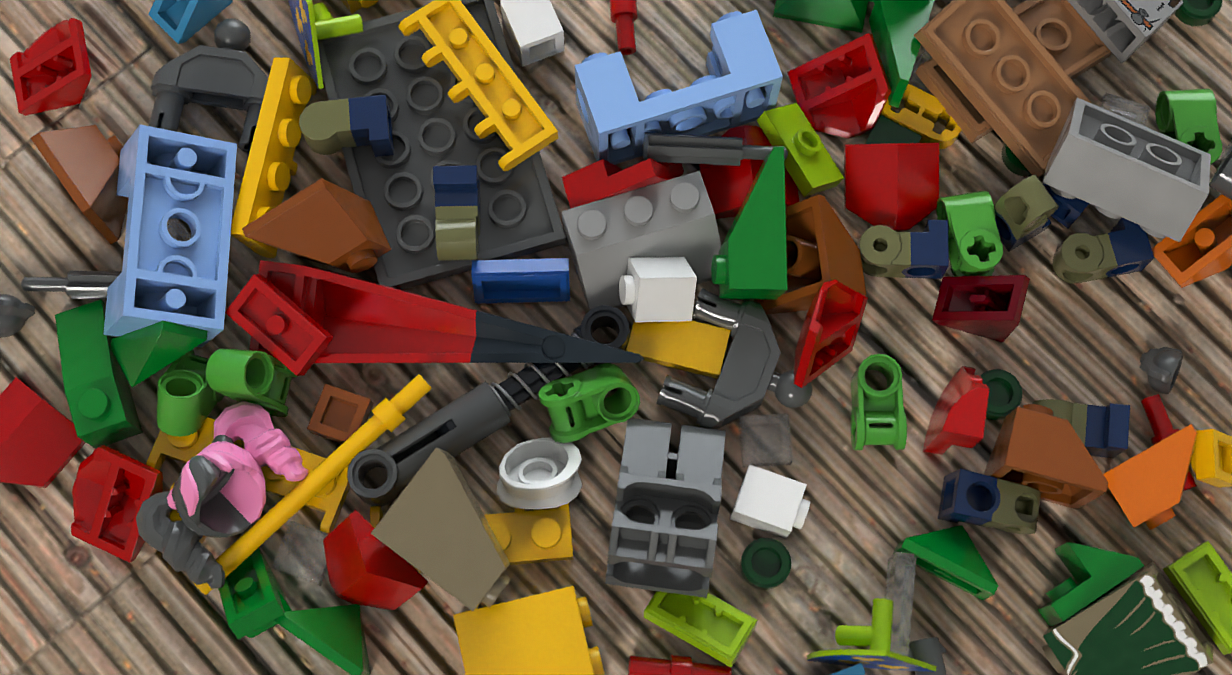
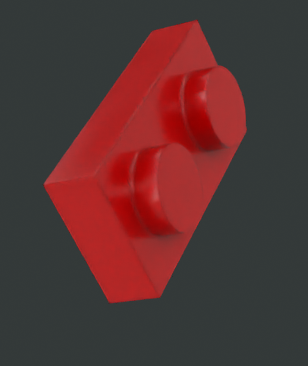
(279, 324)

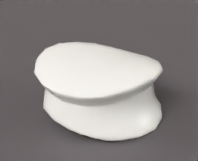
(539, 474)

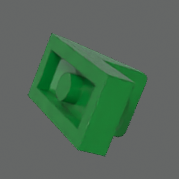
(1095, 574)
(252, 597)

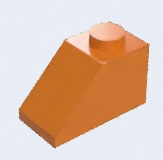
(1204, 247)
(1153, 479)

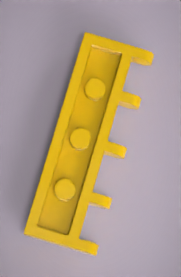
(484, 78)
(272, 148)
(183, 448)
(524, 534)

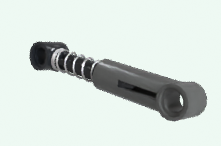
(471, 416)

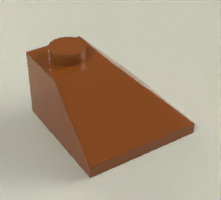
(89, 172)
(324, 227)
(816, 253)
(1046, 456)

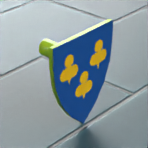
(316, 24)
(877, 637)

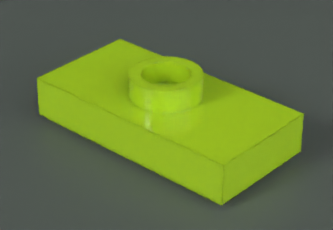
(807, 156)
(1207, 590)
(703, 623)

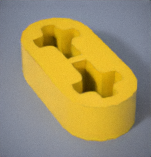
(920, 114)

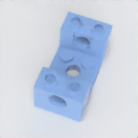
(737, 91)
(166, 278)

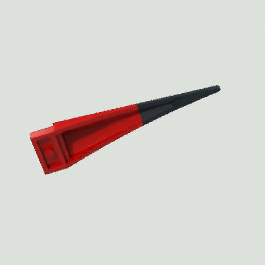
(402, 327)

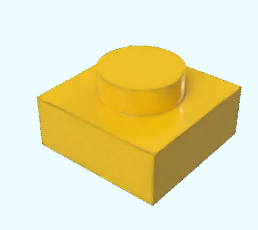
(1213, 458)

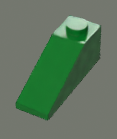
(893, 30)
(755, 250)
(93, 378)

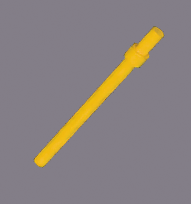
(386, 416)

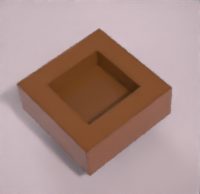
(339, 414)

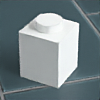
(532, 29)
(658, 289)
(770, 502)

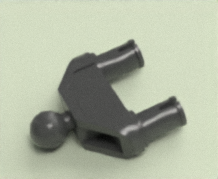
(213, 78)
(745, 373)

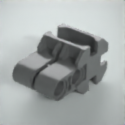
(666, 509)

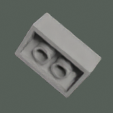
(1128, 171)
(651, 221)

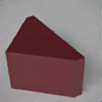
(982, 304)

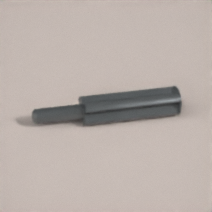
(701, 149)
(77, 284)

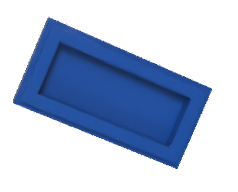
(521, 280)

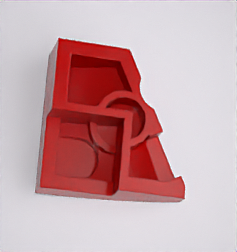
(607, 180)
(958, 413)

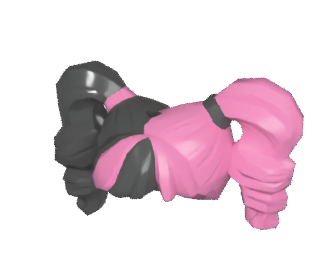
(218, 491)

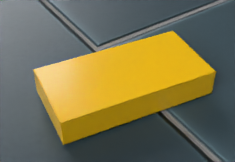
(681, 345)

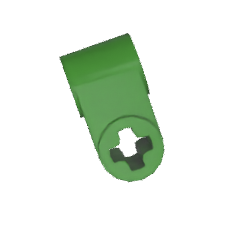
(1190, 118)
(972, 232)
(250, 378)
(185, 396)
(585, 402)
(876, 414)

